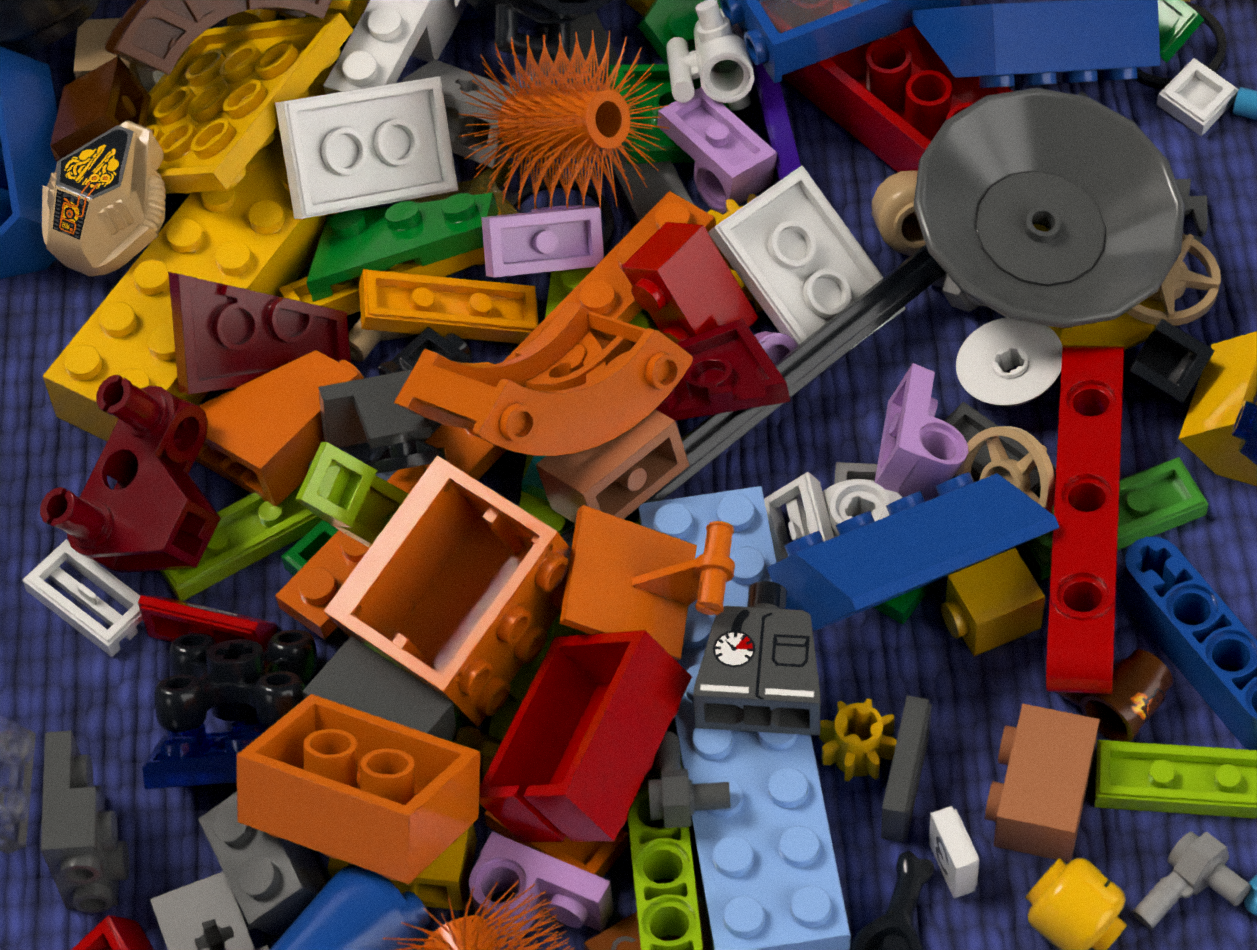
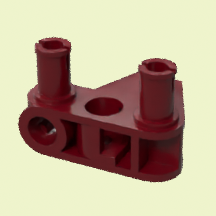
(156, 510)

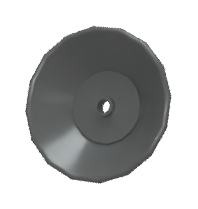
(1055, 165)

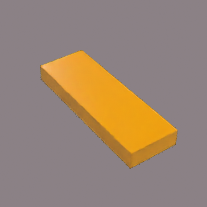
(447, 306)

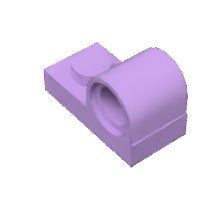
(726, 152)
(543, 240)
(915, 445)
(574, 893)

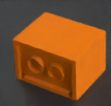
(457, 590)

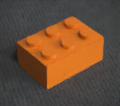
(358, 788)

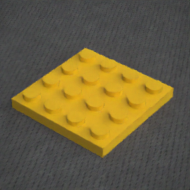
(224, 95)

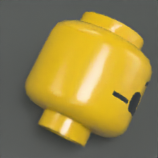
(1076, 906)

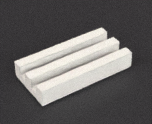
(814, 508)
(120, 625)

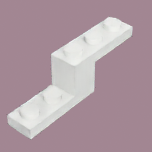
(388, 37)

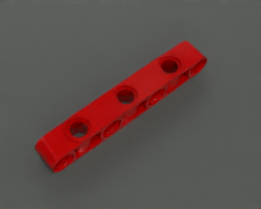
(1088, 518)

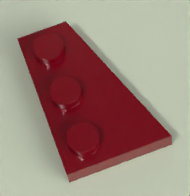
(240, 334)
(725, 376)

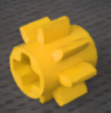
(857, 739)

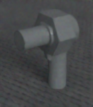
(674, 795)

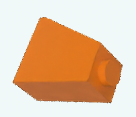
(271, 426)

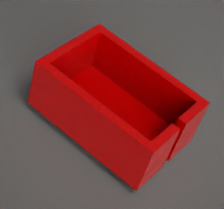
(584, 737)

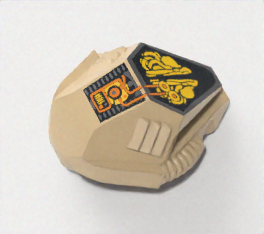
(105, 201)

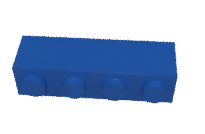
(1044, 40)
(26, 161)
(908, 548)

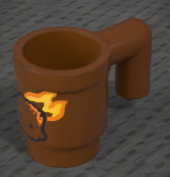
(1136, 695)

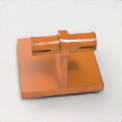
(642, 578)

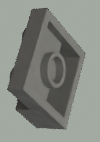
(77, 832)

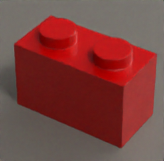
(685, 283)

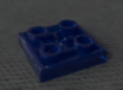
(199, 756)

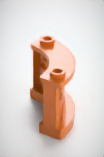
(561, 393)

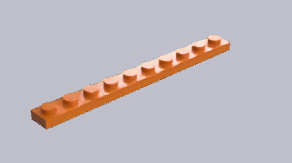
(601, 291)

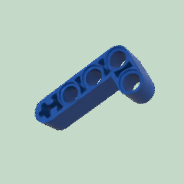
(1164, 588)

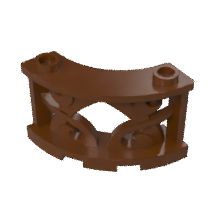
(159, 31)

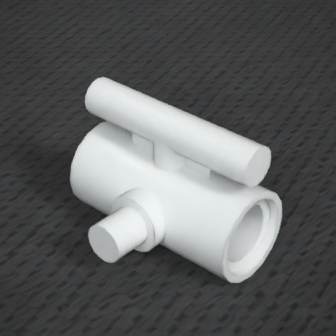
(718, 60)

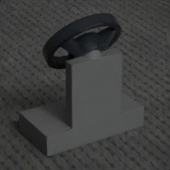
(366, 413)

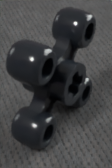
(234, 679)

